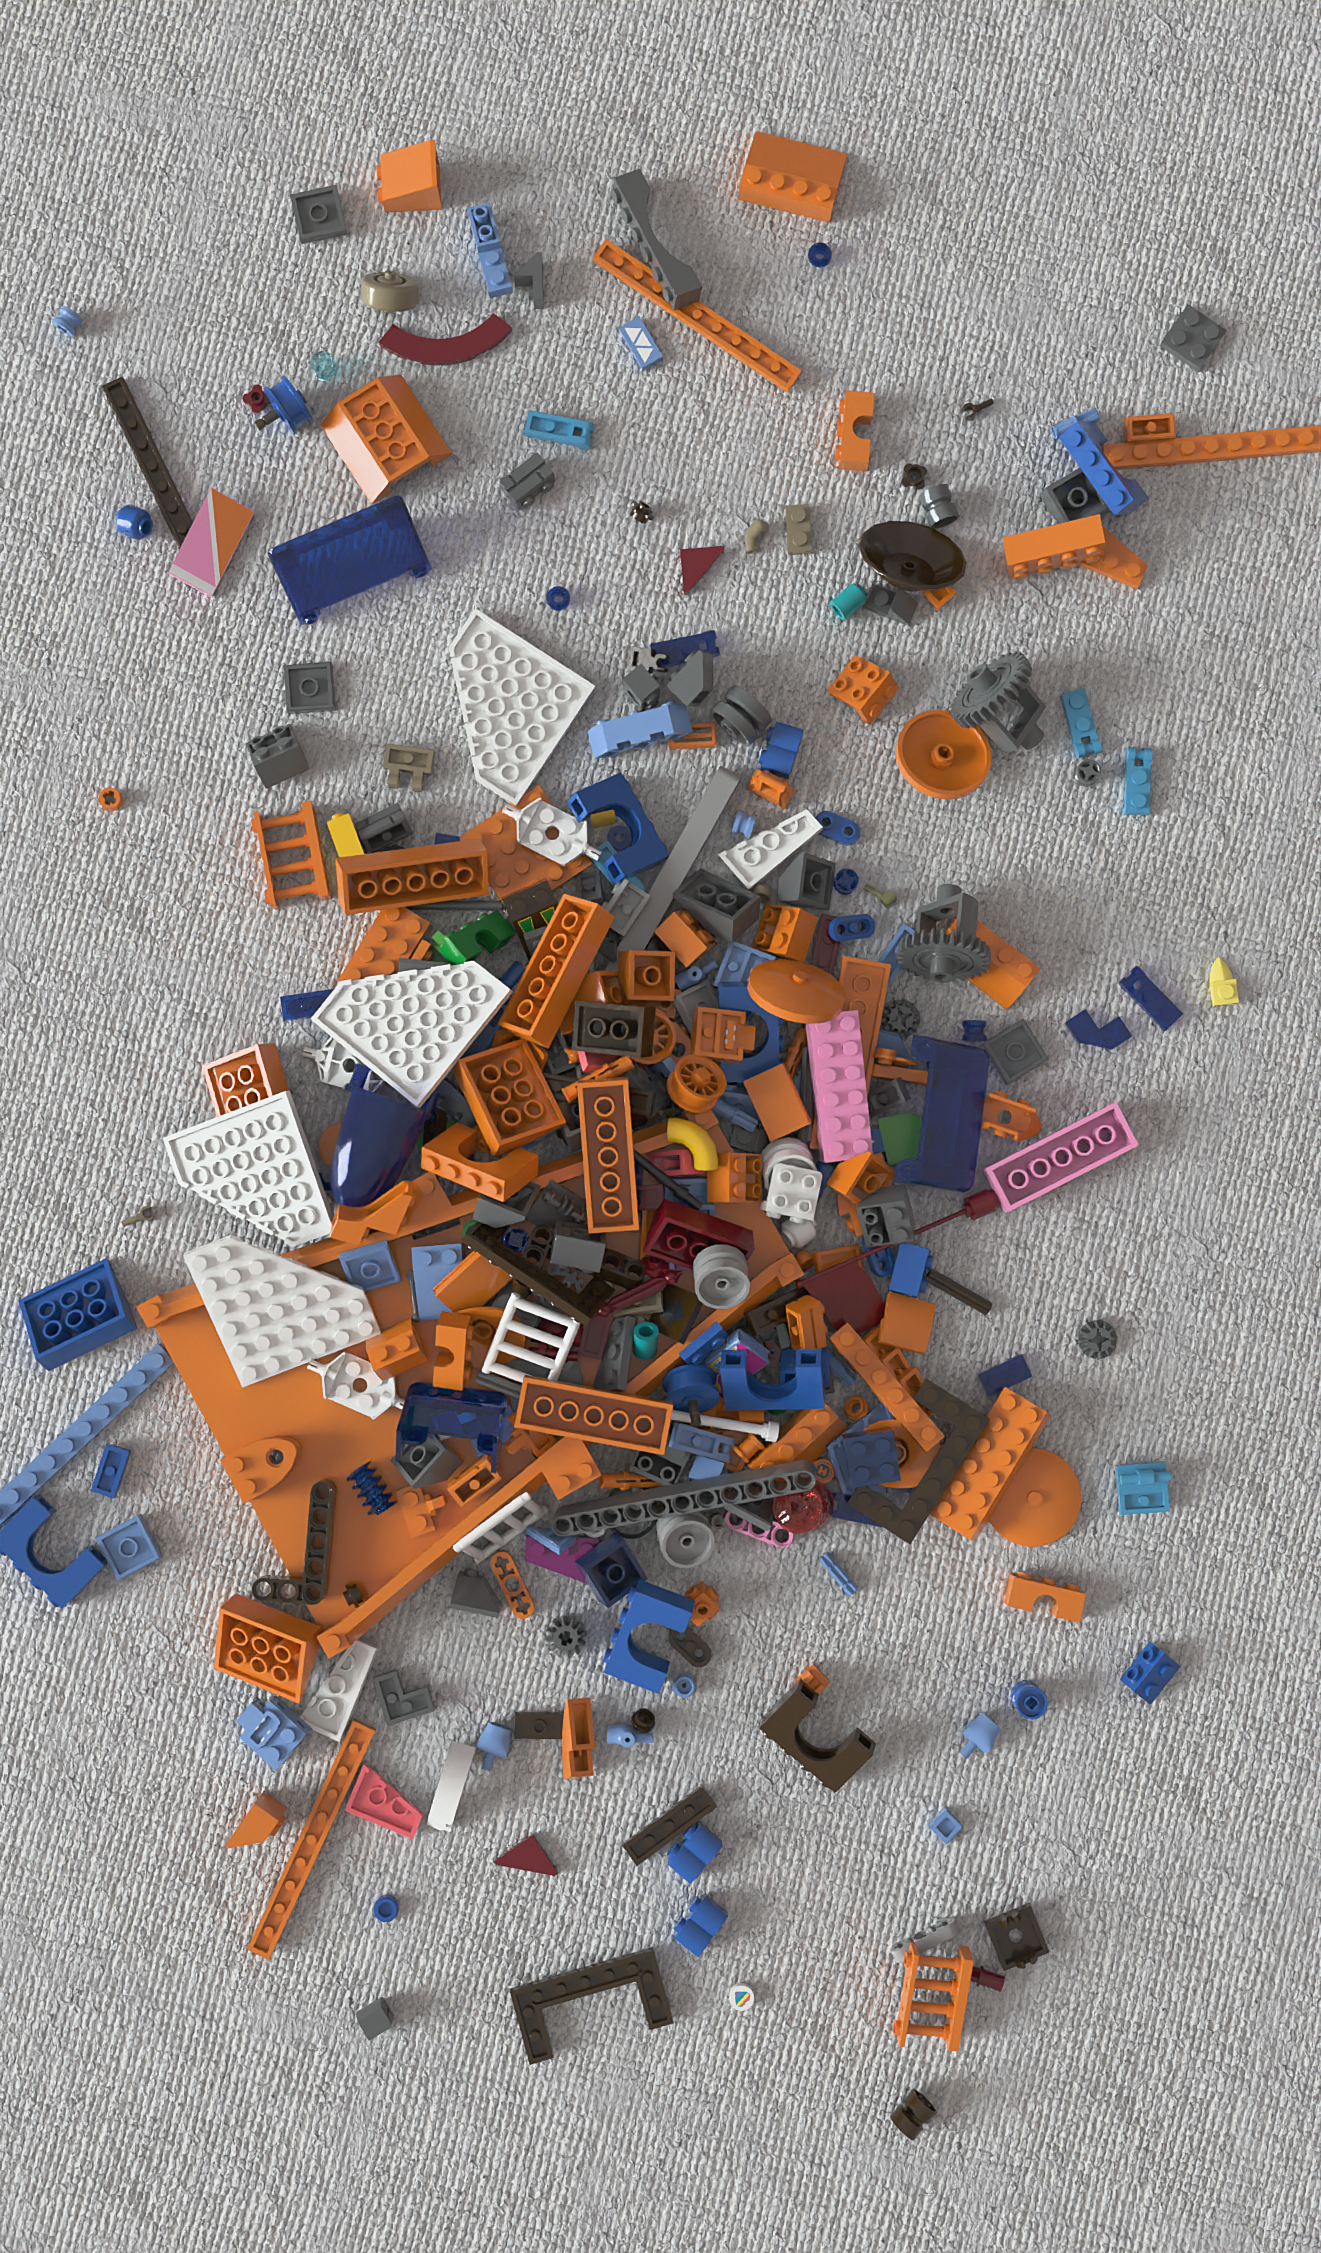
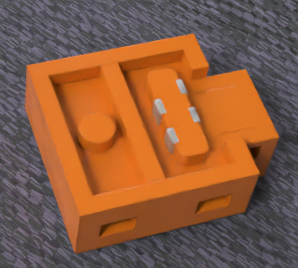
(721, 1034)

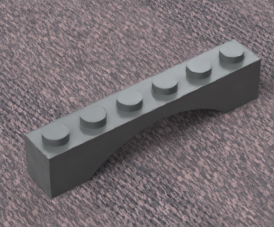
(676, 278)

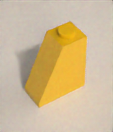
(345, 835)

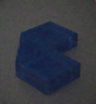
(1087, 1033)

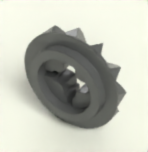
(906, 1008)
(1089, 1331)

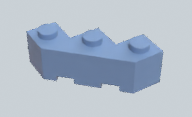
(639, 730)

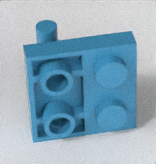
(1142, 1488)

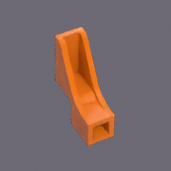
(383, 1214)

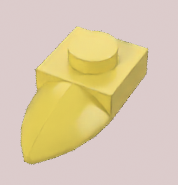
(1222, 984)

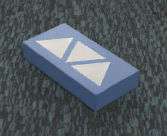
(640, 343)

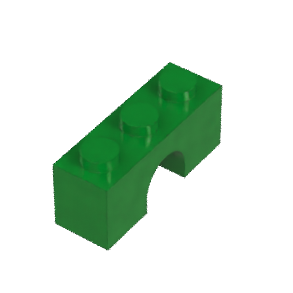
(489, 931)

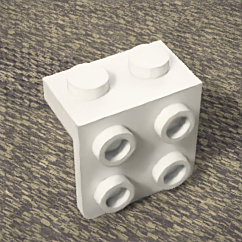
(792, 1193)

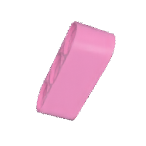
(746, 1528)

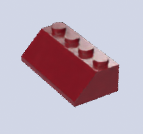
(682, 1233)

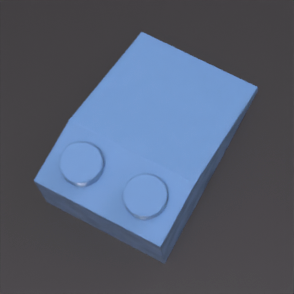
(429, 1268)

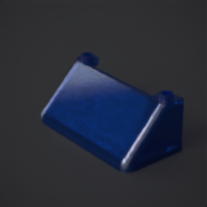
(349, 557)
(949, 1116)

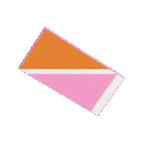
(211, 542)

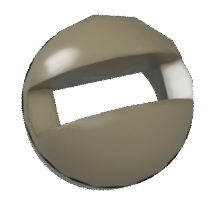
(764, 891)

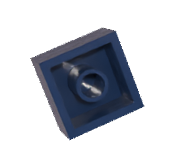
(871, 1457)
(610, 1570)

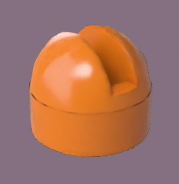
(804, 1259)

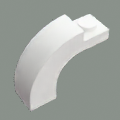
(450, 1786)

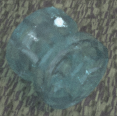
(321, 360)

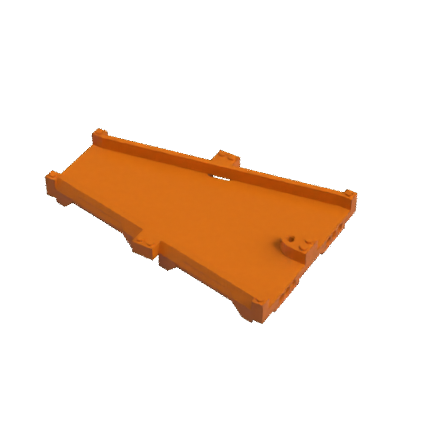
(333, 1440)

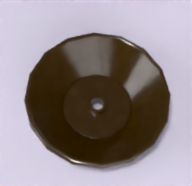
(912, 556)

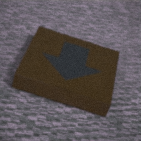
(679, 1313)

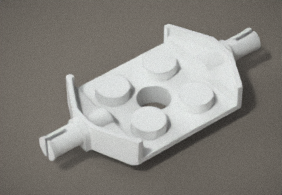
(538, 818)
(332, 1066)
(339, 1380)

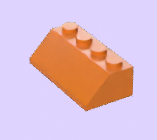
(1008, 969)
(800, 1438)

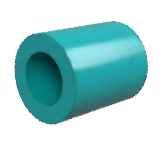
(848, 601)
(645, 1340)

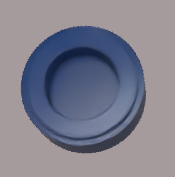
(386, 1908)

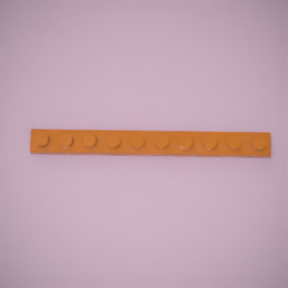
(699, 318)
(1214, 447)
(311, 1839)

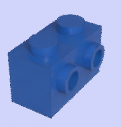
(911, 1269)

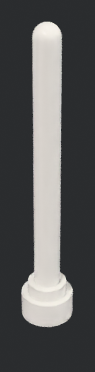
(766, 1430)

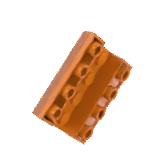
(383, 435)

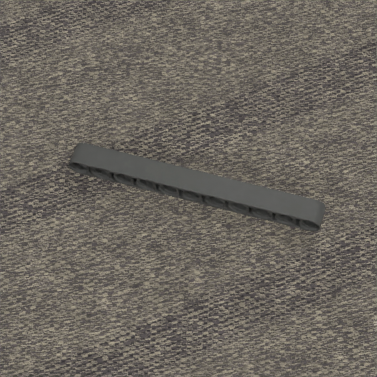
(692, 1490)

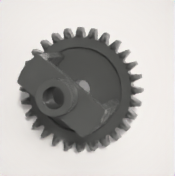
(988, 690)
(943, 955)

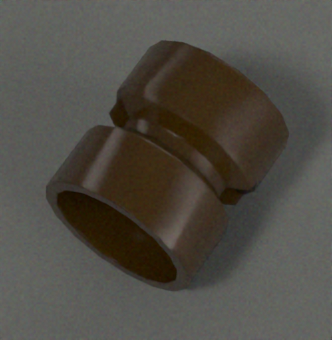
(907, 2121)

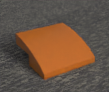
(906, 1323)

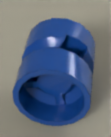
(1028, 1699)

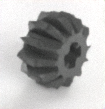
(575, 1634)

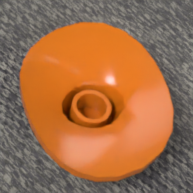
(486, 1323)
(911, 1458)

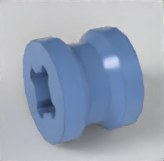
(67, 321)
(744, 823)

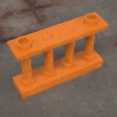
(310, 840)
(954, 2009)

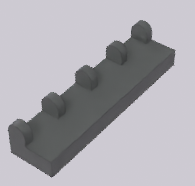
(455, 1104)

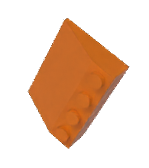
(792, 176)
(245, 1078)
(508, 1096)
(266, 1647)

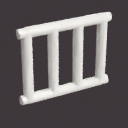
(498, 1343)
(497, 1540)

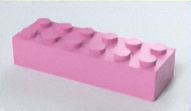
(839, 1087)
(1060, 1157)

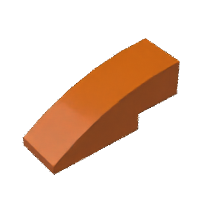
(577, 1739)

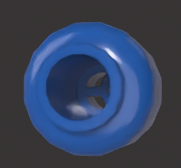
(134, 522)

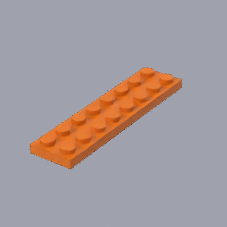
(865, 991)

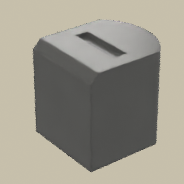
(375, 2018)

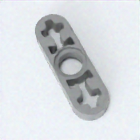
(927, 1938)

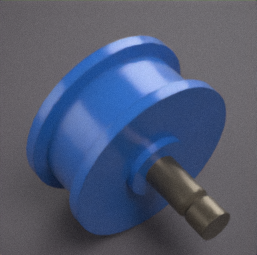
(287, 405)
(691, 1390)

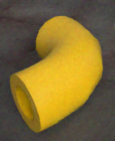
(696, 1139)

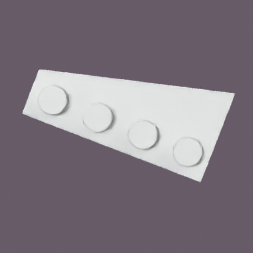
(761, 855)
(337, 1698)

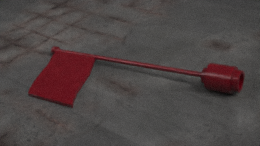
(849, 1291)

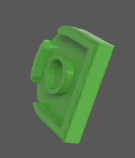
(900, 1136)

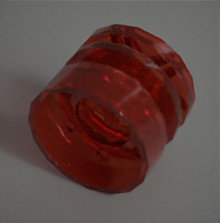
(816, 1507)

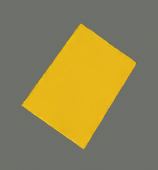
(603, 819)

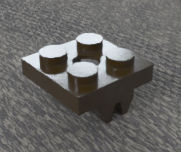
(1023, 1952)

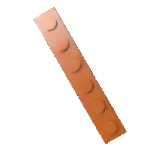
(886, 1387)

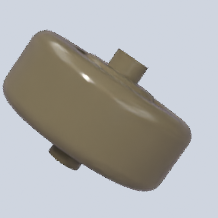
(389, 291)

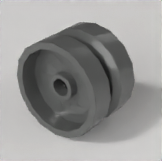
(741, 715)

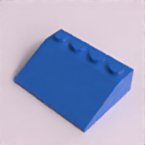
(76, 1315)

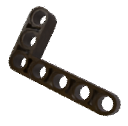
(617, 1276)
(312, 1553)

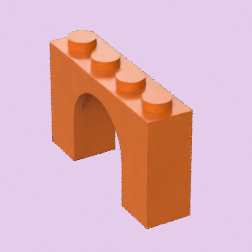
(497, 1179)

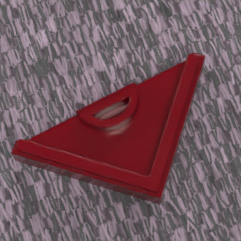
(696, 563)
(527, 1856)

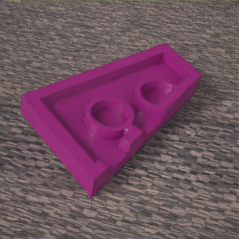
(564, 1563)

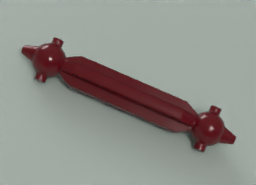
(639, 1292)

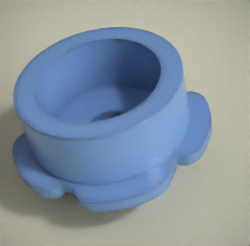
(686, 1691)

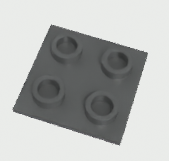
(557, 1203)

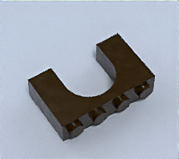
(830, 1766)

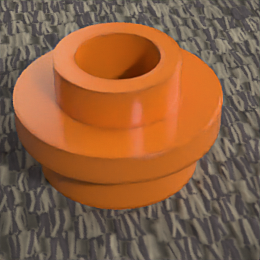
(850, 1405)

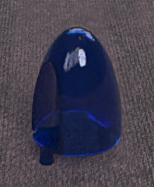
(374, 1142)

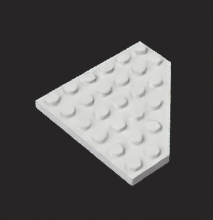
(511, 704)
(413, 1021)
(256, 1169)
(275, 1308)

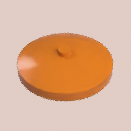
(942, 756)
(796, 991)
(1039, 1501)

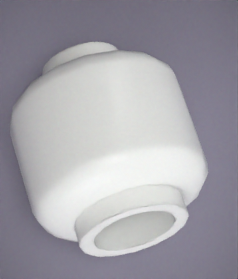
(798, 1234)

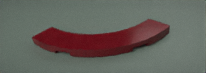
(448, 350)

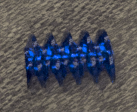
(370, 1489)

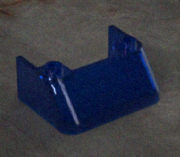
(453, 1413)

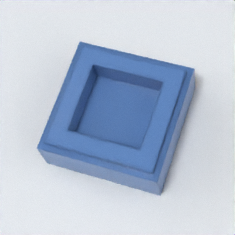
(945, 1825)

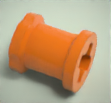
(748, 1448)

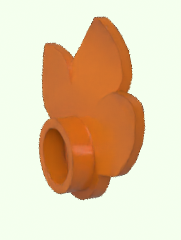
(888, 1057)

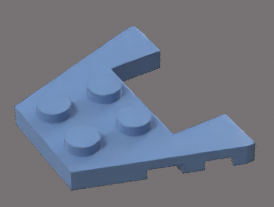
(837, 1454)

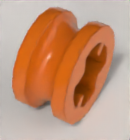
(117, 795)

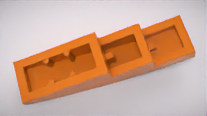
(897, 1364)

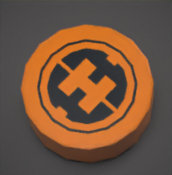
(824, 1470)

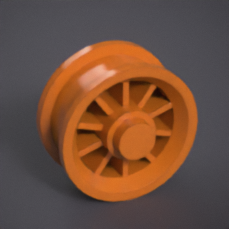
(663, 1040)
(696, 1084)

